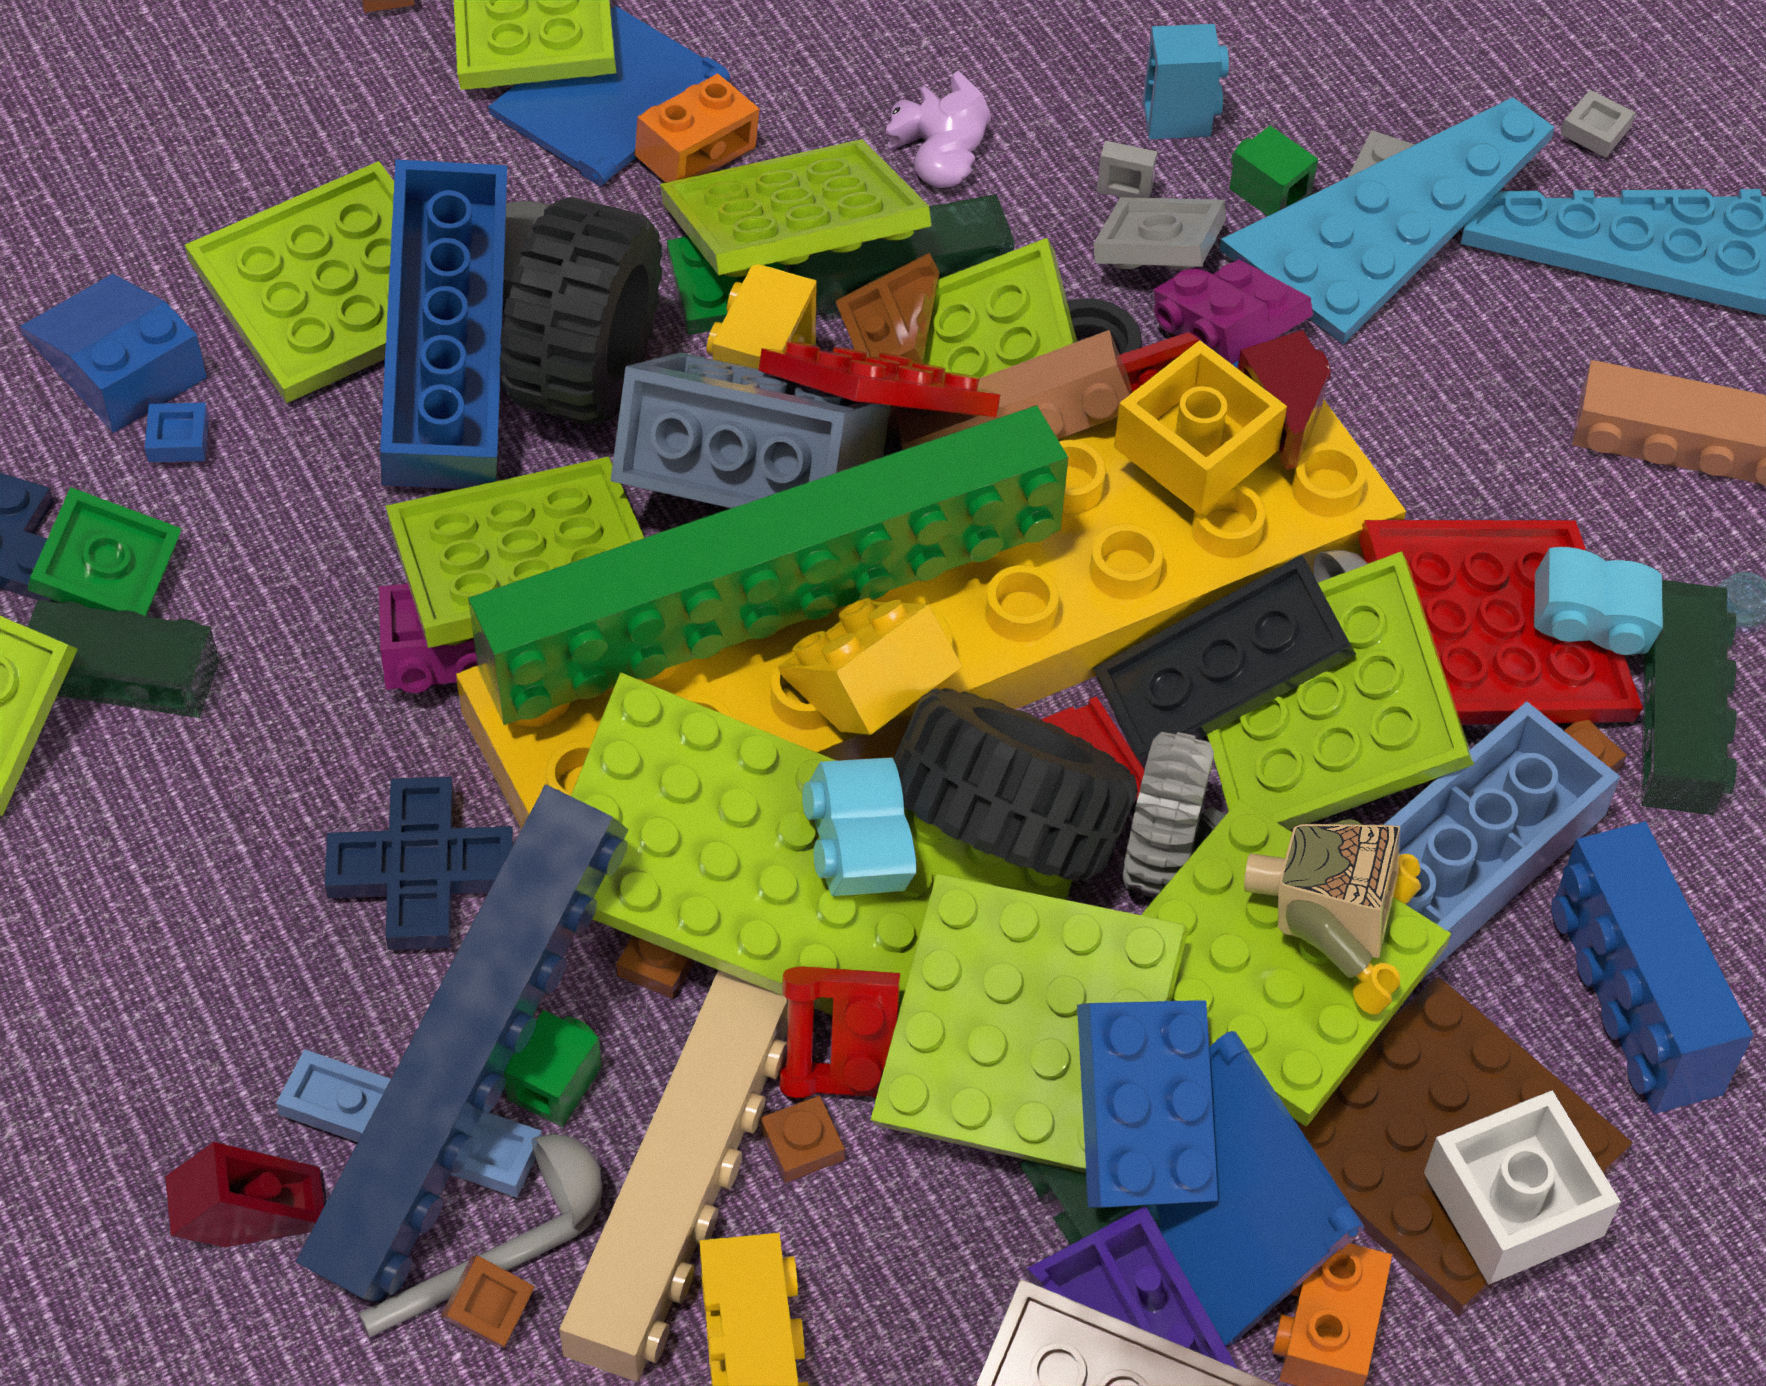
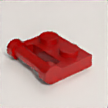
(861, 1030)

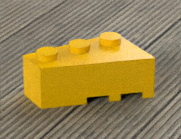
(748, 1311)

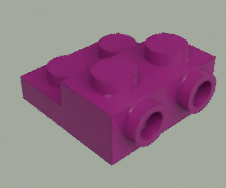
(1230, 307)
(404, 650)

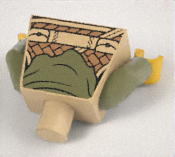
(1339, 896)

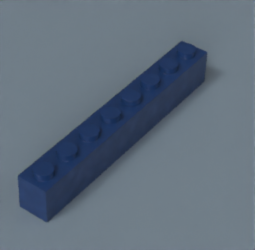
(464, 1046)

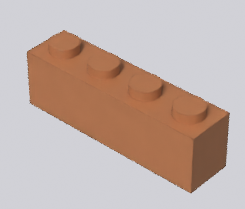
(1070, 386)
(1672, 421)

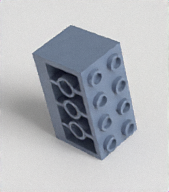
(734, 431)

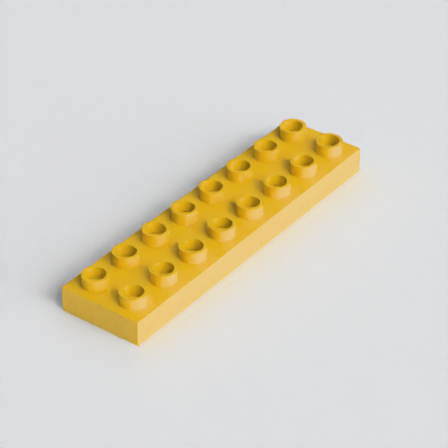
(1018, 622)

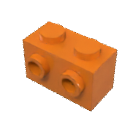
(697, 130)
(1334, 1320)

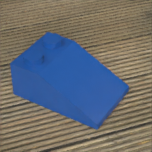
(118, 349)

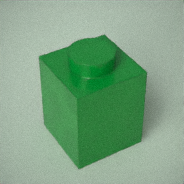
(1272, 171)
(554, 1068)

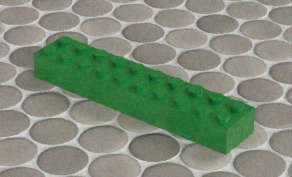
(768, 564)

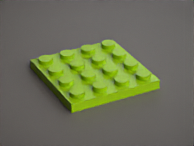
(794, 207)
(308, 280)
(502, 534)
(1357, 727)
(1272, 986)
(992, 1016)

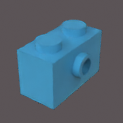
(1183, 81)

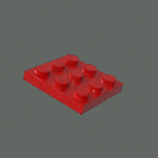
(879, 380)

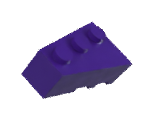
(1134, 1278)

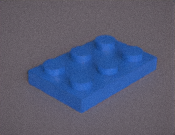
(1147, 1103)

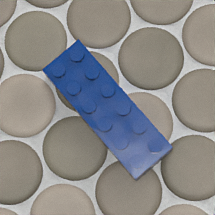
(444, 325)

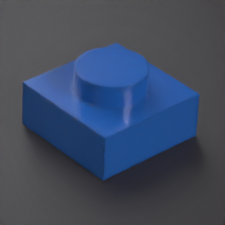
(176, 432)

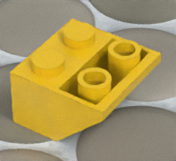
(871, 663)

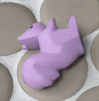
(947, 125)

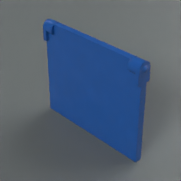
(595, 117)
(1274, 1205)

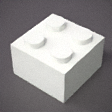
(1521, 1187)

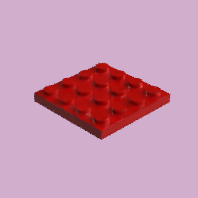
(1480, 613)

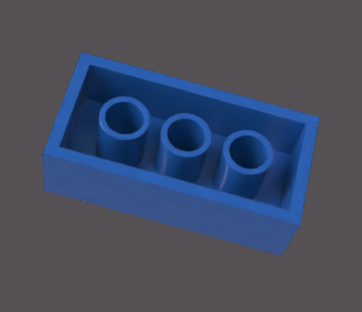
(1650, 968)

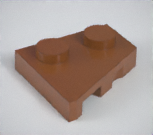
(893, 311)

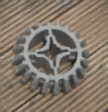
(1167, 811)

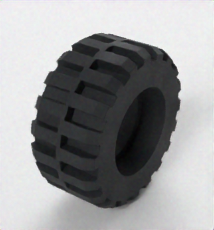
(580, 309)
(1013, 784)

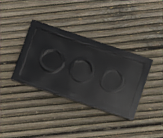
(1225, 658)

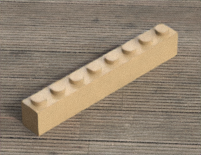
(676, 1179)

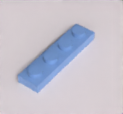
(344, 1098)

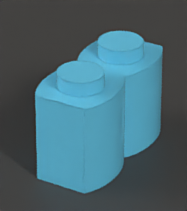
(1598, 600)
(860, 826)

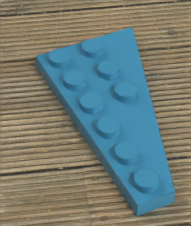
(1382, 225)
(1644, 238)

